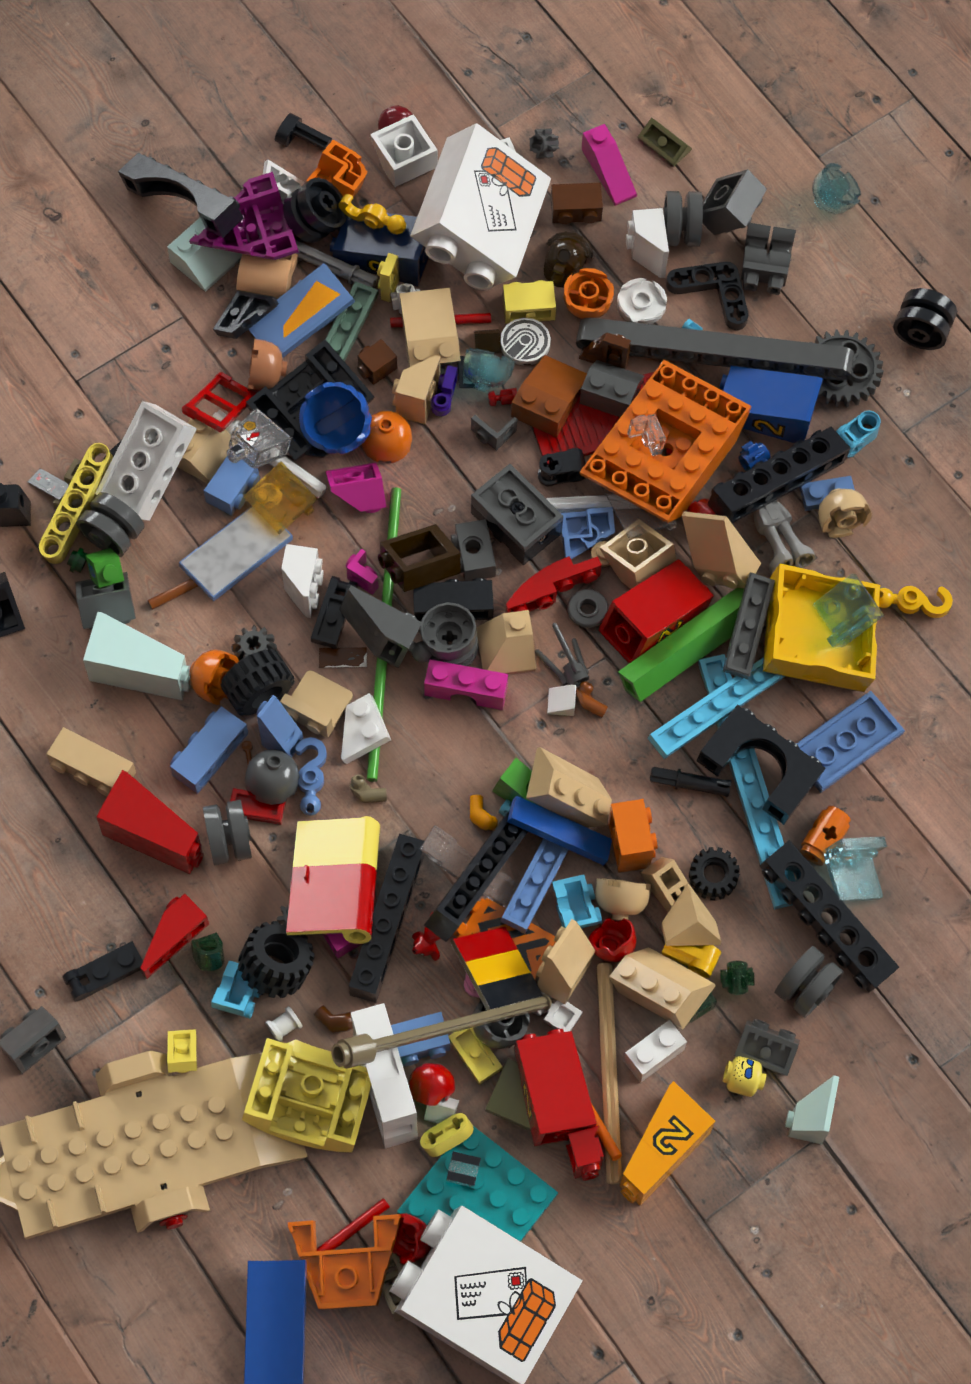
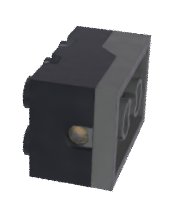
(517, 514)

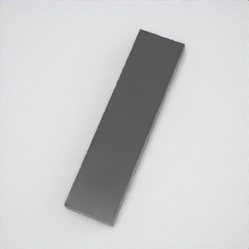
(748, 625)

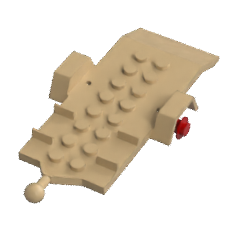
(137, 1146)

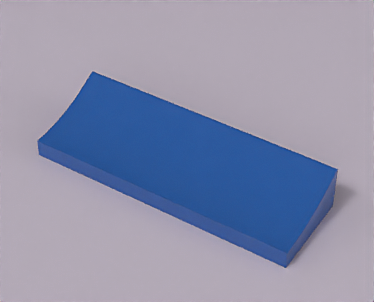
(275, 1322)

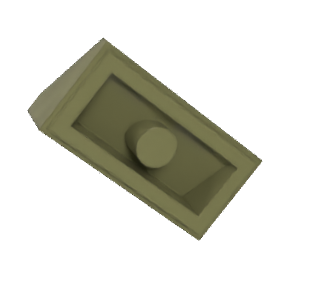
(664, 142)

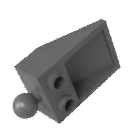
(383, 628)

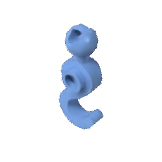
(310, 775)

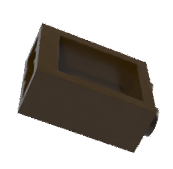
(444, 564)

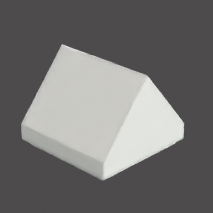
(441, 1111)

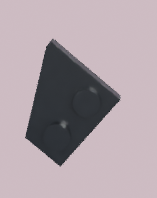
(243, 312)

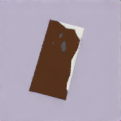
(343, 657)

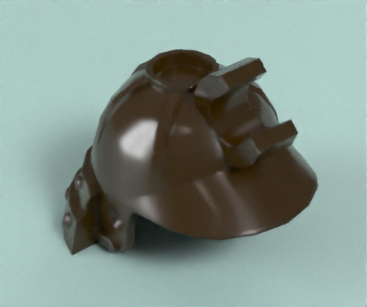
(565, 256)

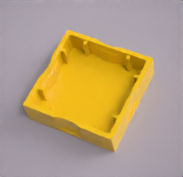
(798, 635)

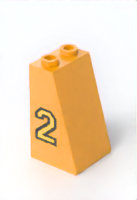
(668, 1140)

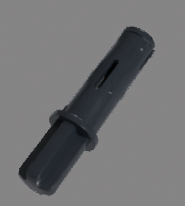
(690, 781)

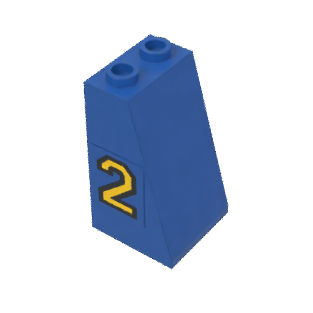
(778, 400)

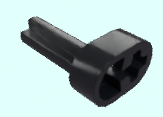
(293, 126)

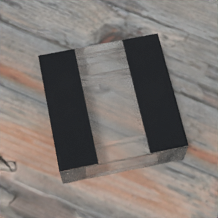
(463, 1169)

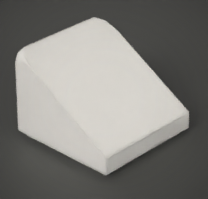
(562, 700)

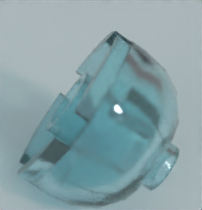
(835, 190)
(486, 369)

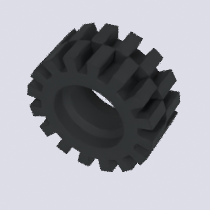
(718, 858)

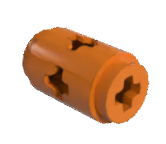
(834, 823)

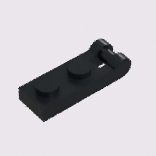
(330, 620)
(104, 971)

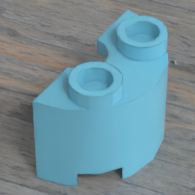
(575, 903)
(234, 993)

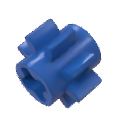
(753, 454)

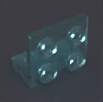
(847, 611)
(853, 868)

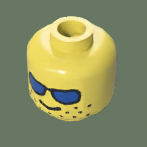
(744, 1076)

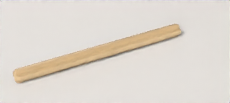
(609, 1067)

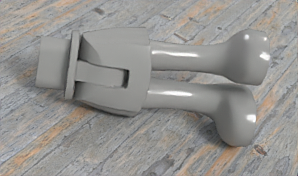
(775, 519)

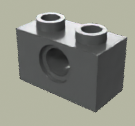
(476, 536)

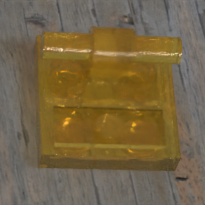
(280, 498)

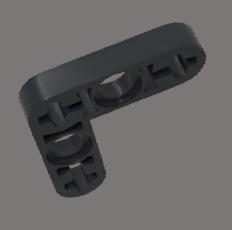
(721, 283)

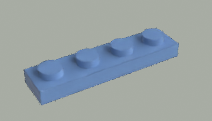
(534, 885)

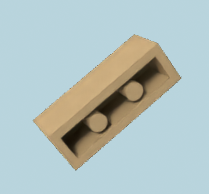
(87, 761)

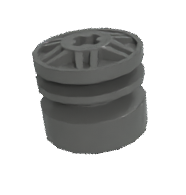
(446, 624)

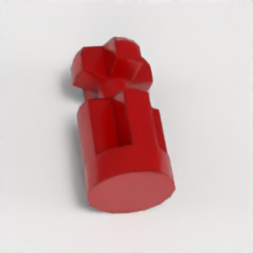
(506, 396)

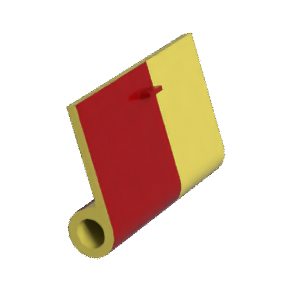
(334, 878)

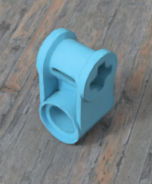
(858, 436)

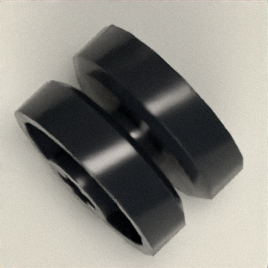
(314, 210)
(925, 319)

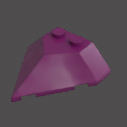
(262, 230)

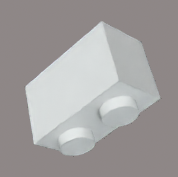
(654, 1051)

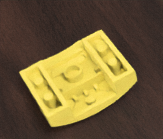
(307, 1097)

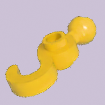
(373, 215)
(911, 599)

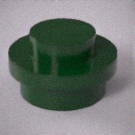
(77, 560)

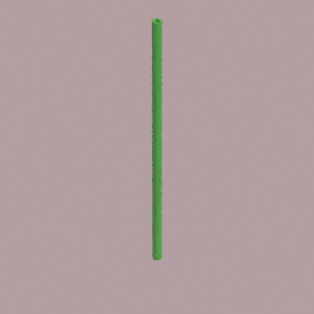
(387, 595)

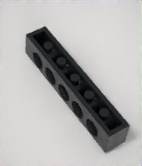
(779, 475)
(475, 879)
(387, 918)
(844, 921)

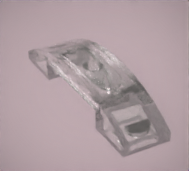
(454, 859)

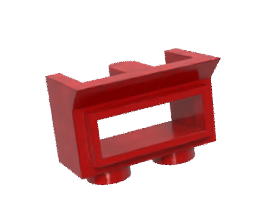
(585, 1153)

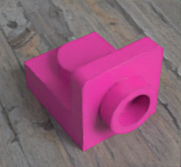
(364, 575)

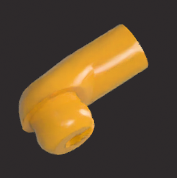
(479, 815)

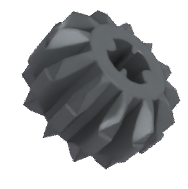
(250, 639)

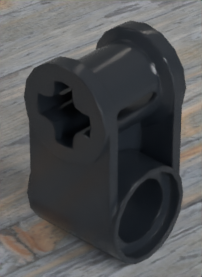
(563, 467)

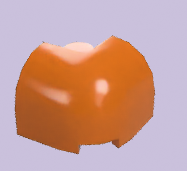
(341, 168)

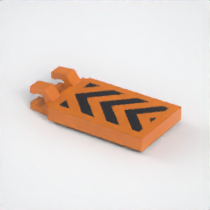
(531, 945)

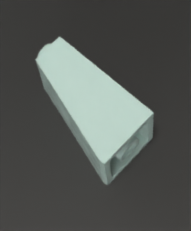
(134, 661)

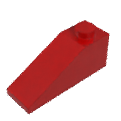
(177, 927)

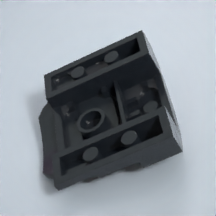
(285, 399)

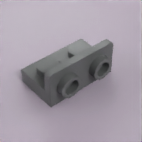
(769, 1047)

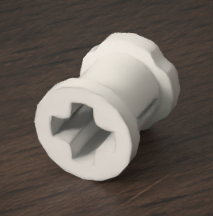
(284, 1024)

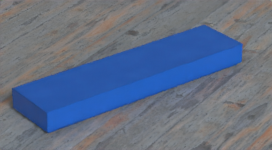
(559, 830)

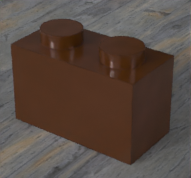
(576, 203)

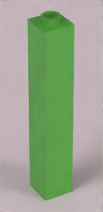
(682, 647)

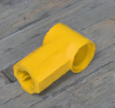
(698, 958)

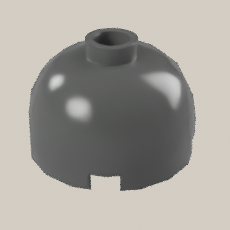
(272, 776)
(501, 1033)

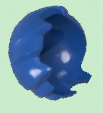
(335, 418)

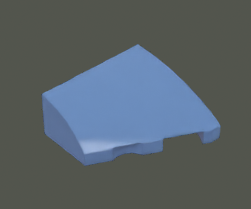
(585, 529)

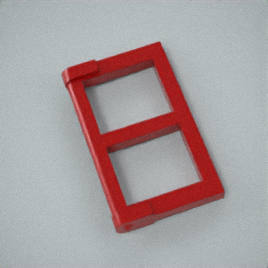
(234, 411)

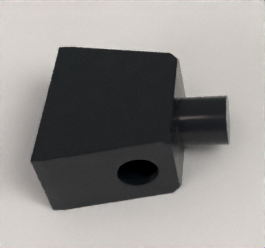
(14, 506)

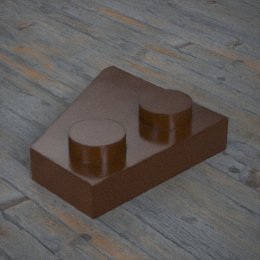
(609, 349)

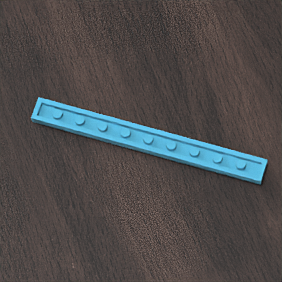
(749, 785)

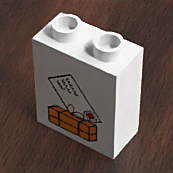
(480, 208)
(485, 1293)

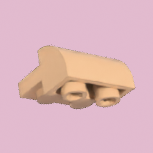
(266, 275)

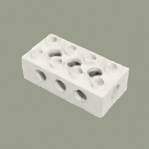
(144, 483)

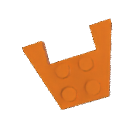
(347, 1275)

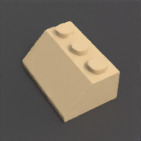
(568, 790)
(661, 985)

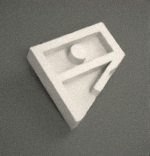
(362, 729)

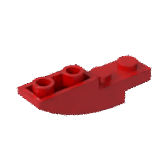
(542, 587)

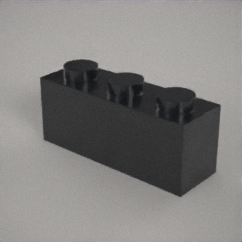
(473, 595)

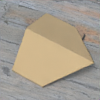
(689, 922)

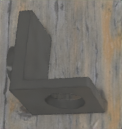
(488, 435)

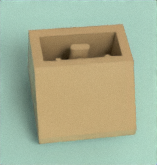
(565, 962)

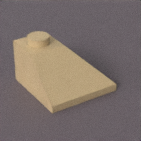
(507, 643)

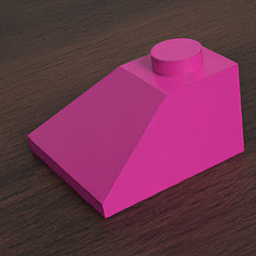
(359, 486)

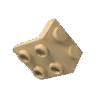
(317, 703)

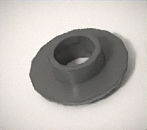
(590, 597)

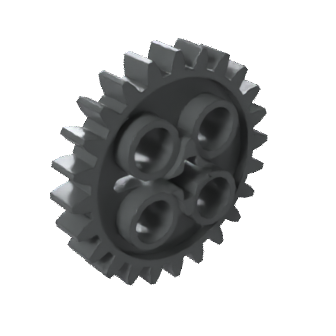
(864, 362)

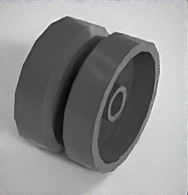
(684, 219)
(110, 523)
(227, 832)
(812, 984)

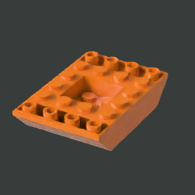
(698, 428)

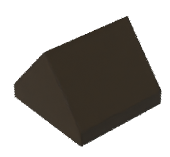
(488, 340)

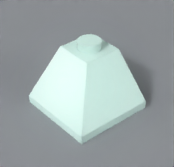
(813, 1113)

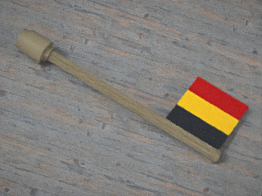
(499, 979)

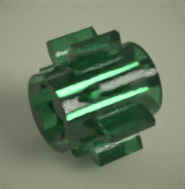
(737, 977)

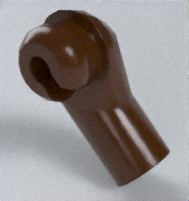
(332, 1022)

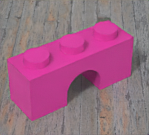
(450, 679)

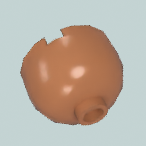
(265, 365)

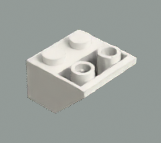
(301, 576)

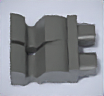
(764, 266)

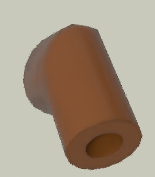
(586, 700)

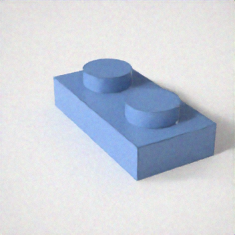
(816, 491)

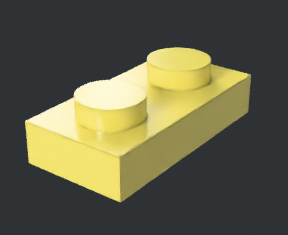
(389, 276)
(182, 1051)
(475, 1055)

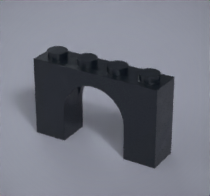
(745, 731)

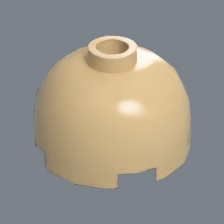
(842, 512)
(622, 897)

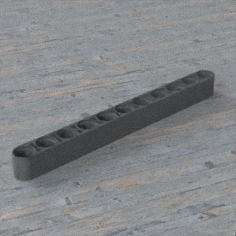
(723, 348)

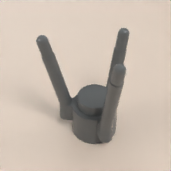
(574, 671)

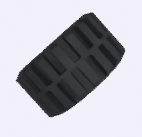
(256, 681)
(268, 974)

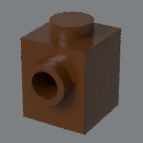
(376, 362)

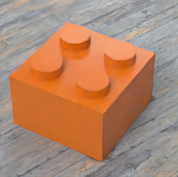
(631, 835)

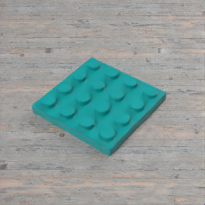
(503, 1192)

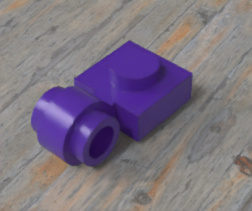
(442, 402)

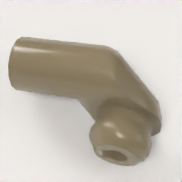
(365, 792)

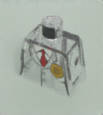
(257, 441)

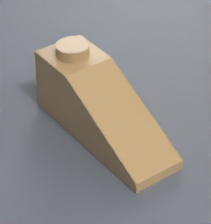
(665, 880)

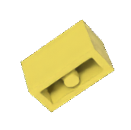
(529, 301)

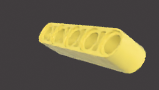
(75, 491)

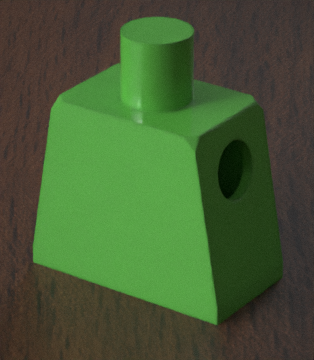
(514, 782)

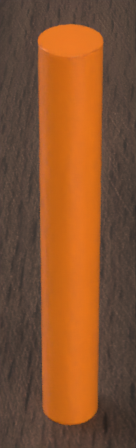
(606, 1138)

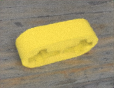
(446, 1135)

